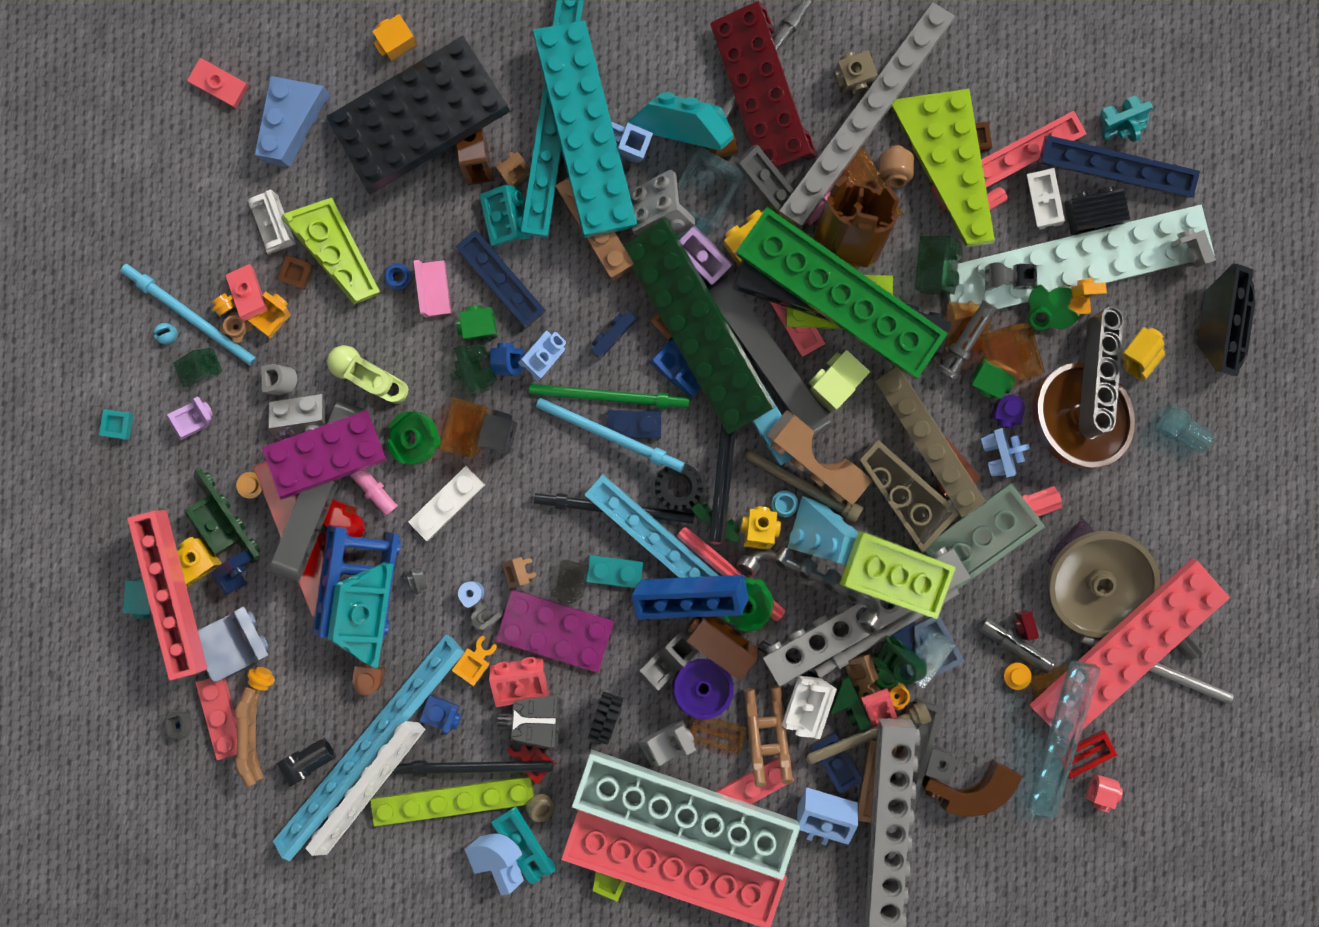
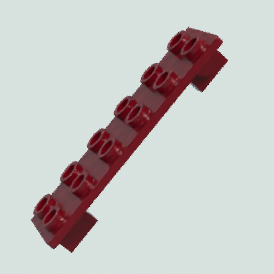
(761, 85)

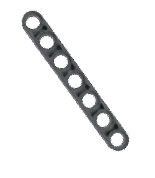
(768, 356)
(307, 518)

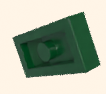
(847, 697)

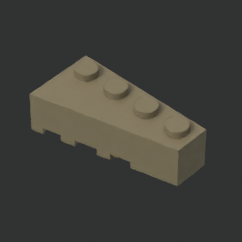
(912, 499)

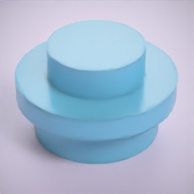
(784, 503)

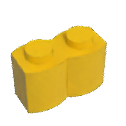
(1143, 353)

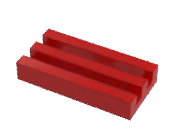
(1096, 761)

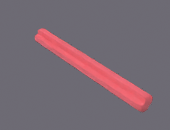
(716, 561)

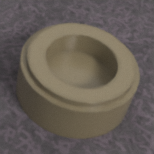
(540, 808)

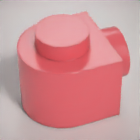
(1104, 793)

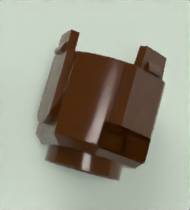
(857, 222)

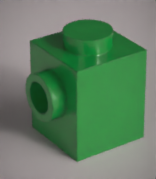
(476, 323)
(992, 380)

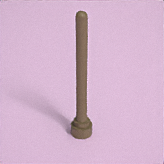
(848, 512)
(917, 714)

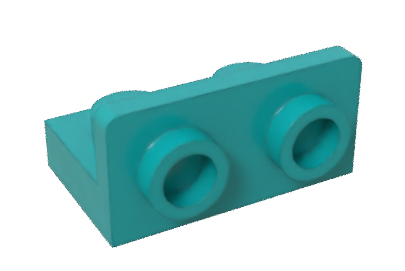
(503, 214)

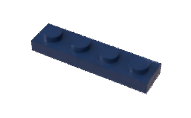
(500, 278)

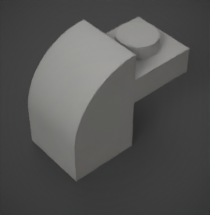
(667, 743)

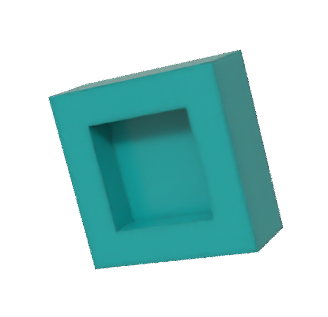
(116, 424)

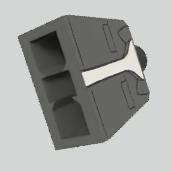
(533, 722)

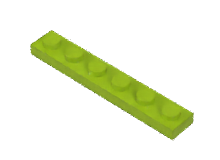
(451, 800)

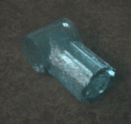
(1178, 426)

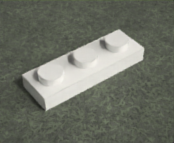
(446, 503)

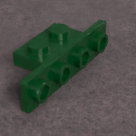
(215, 522)

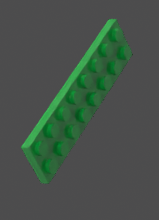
(841, 293)

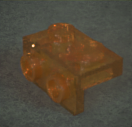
(462, 427)

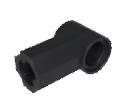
(302, 763)

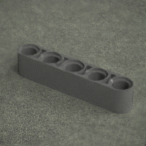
(1101, 373)

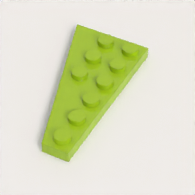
(948, 149)

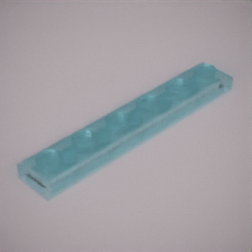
(1063, 738)

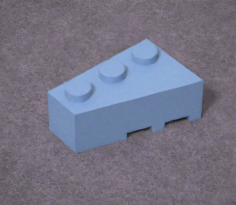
(287, 118)

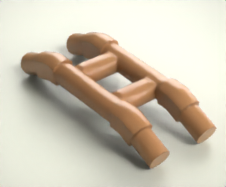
(758, 750)
(246, 761)

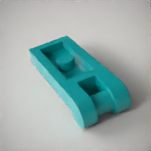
(514, 827)

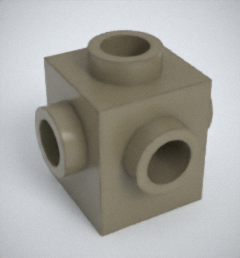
(855, 72)

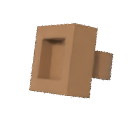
(514, 169)
(516, 572)

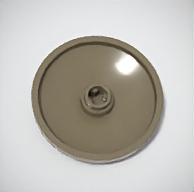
(1100, 581)

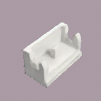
(1045, 198)
(268, 214)
(809, 706)

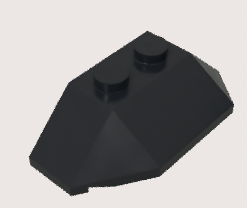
(1227, 319)

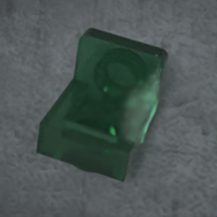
(196, 366)

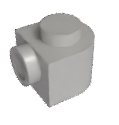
(278, 379)

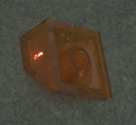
(1013, 350)

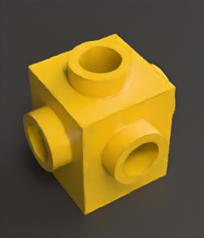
(760, 528)

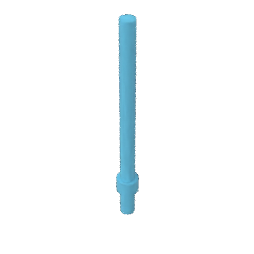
(148, 284)
(655, 455)

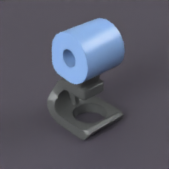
(471, 596)

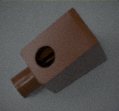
(475, 159)

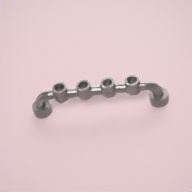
(807, 571)

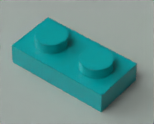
(614, 571)

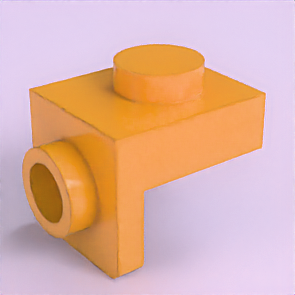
(1081, 295)
(273, 318)

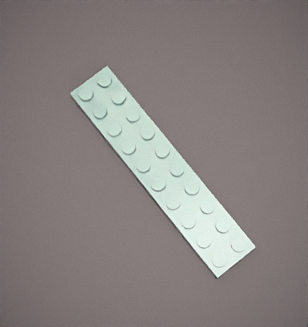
(1098, 254)

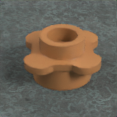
(228, 327)

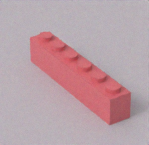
(167, 594)

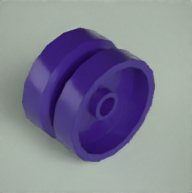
(714, 700)

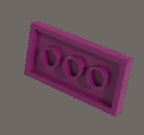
(324, 454)
(555, 630)

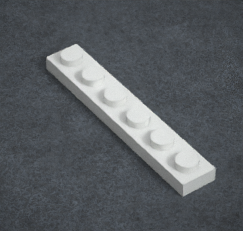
(359, 795)

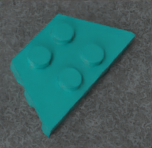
(361, 612)

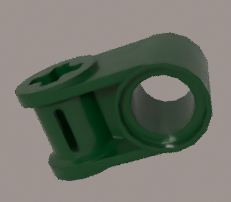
(895, 658)

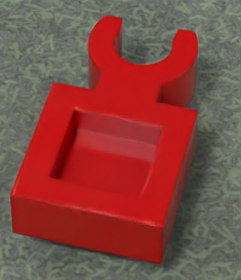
(533, 754)

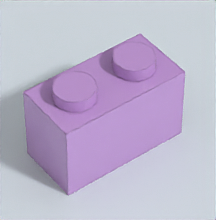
(705, 255)

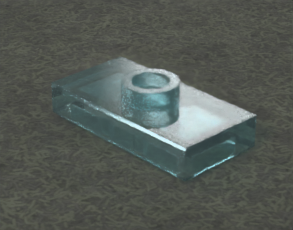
(934, 652)

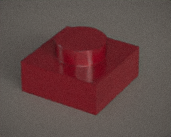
(1025, 625)

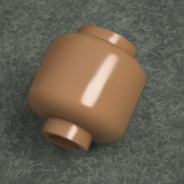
(896, 166)

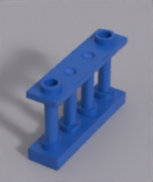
(334, 568)

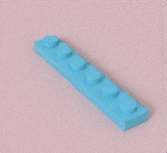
(646, 530)

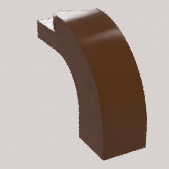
(984, 797)

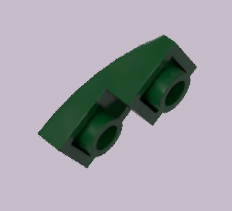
(704, 514)

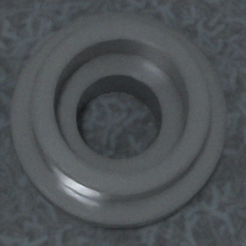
(416, 580)

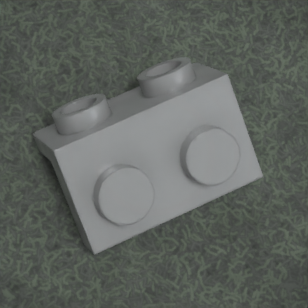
(297, 413)

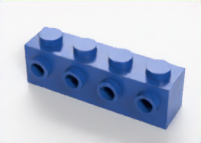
(690, 597)

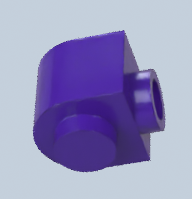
(1008, 411)

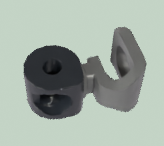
(1021, 276)

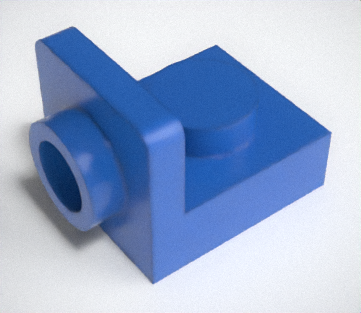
(441, 714)

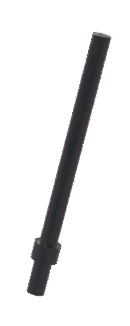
(562, 501)
(421, 768)

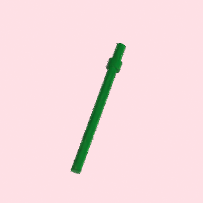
(661, 400)

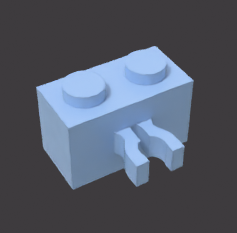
(827, 816)

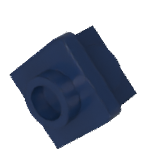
(229, 572)

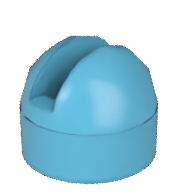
(168, 337)

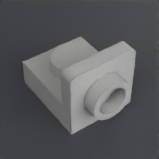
(1198, 248)

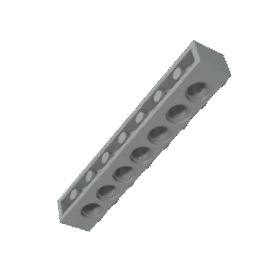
(785, 670)
(889, 735)

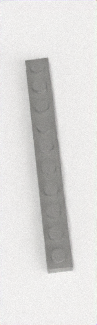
(866, 115)

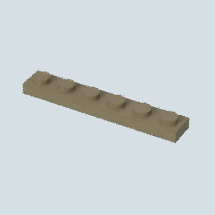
(931, 442)

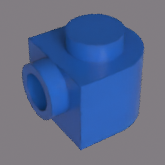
(505, 359)

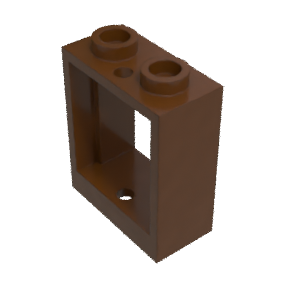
(722, 645)

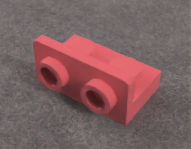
(518, 681)

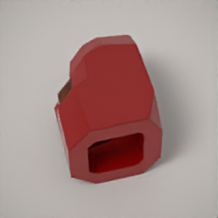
(345, 516)

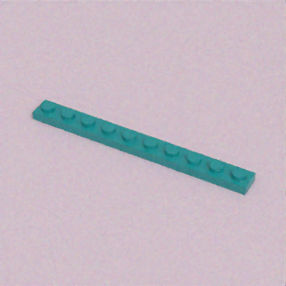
(546, 148)

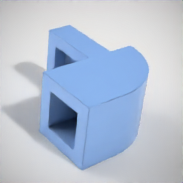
(631, 141)
(498, 855)

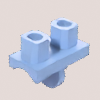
(543, 354)
(1006, 464)

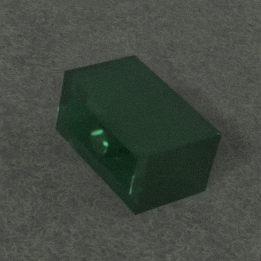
(938, 265)

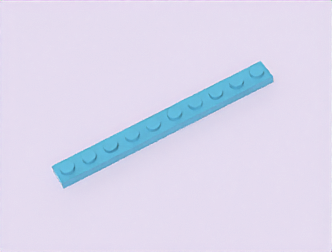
(365, 749)

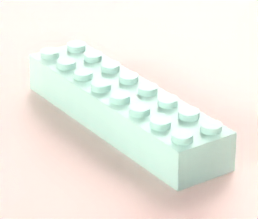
(686, 814)

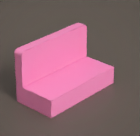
(432, 288)

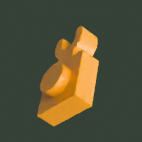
(472, 664)

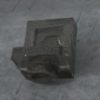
(570, 582)

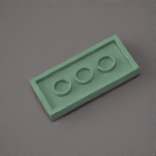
(990, 531)

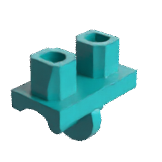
(1126, 123)

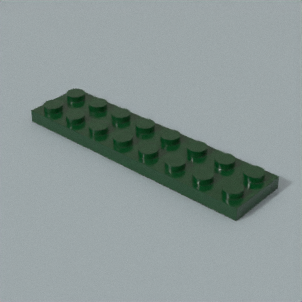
(698, 326)

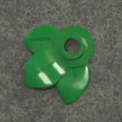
(1054, 306)

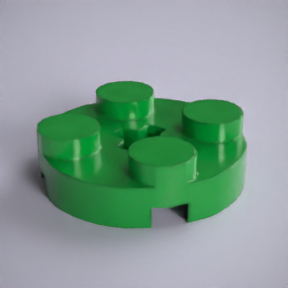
(426, 438)
(760, 610)

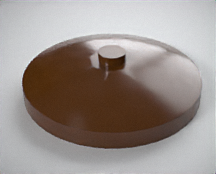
(1057, 421)

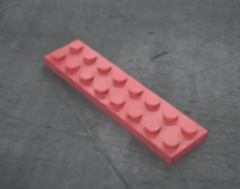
(1143, 638)
(673, 869)

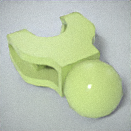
(346, 363)

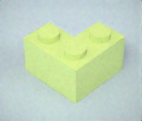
(839, 381)

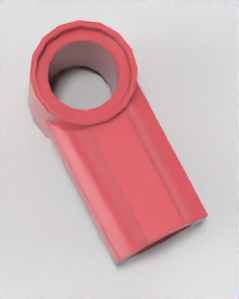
(1044, 500)

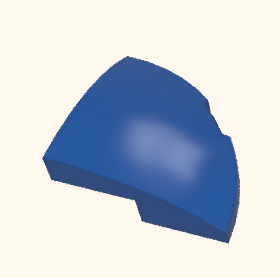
(674, 367)

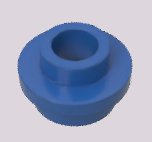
(397, 268)

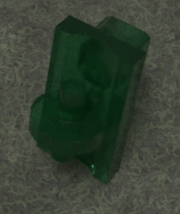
(469, 369)

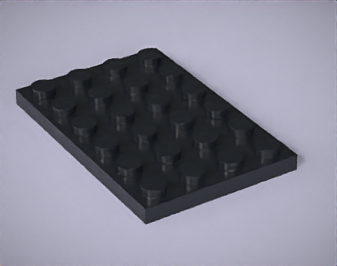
(417, 114)

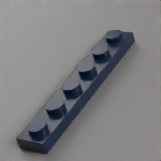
(1118, 166)

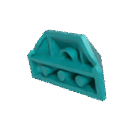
(685, 121)

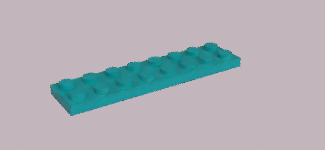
(584, 129)

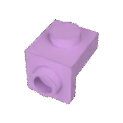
(190, 418)

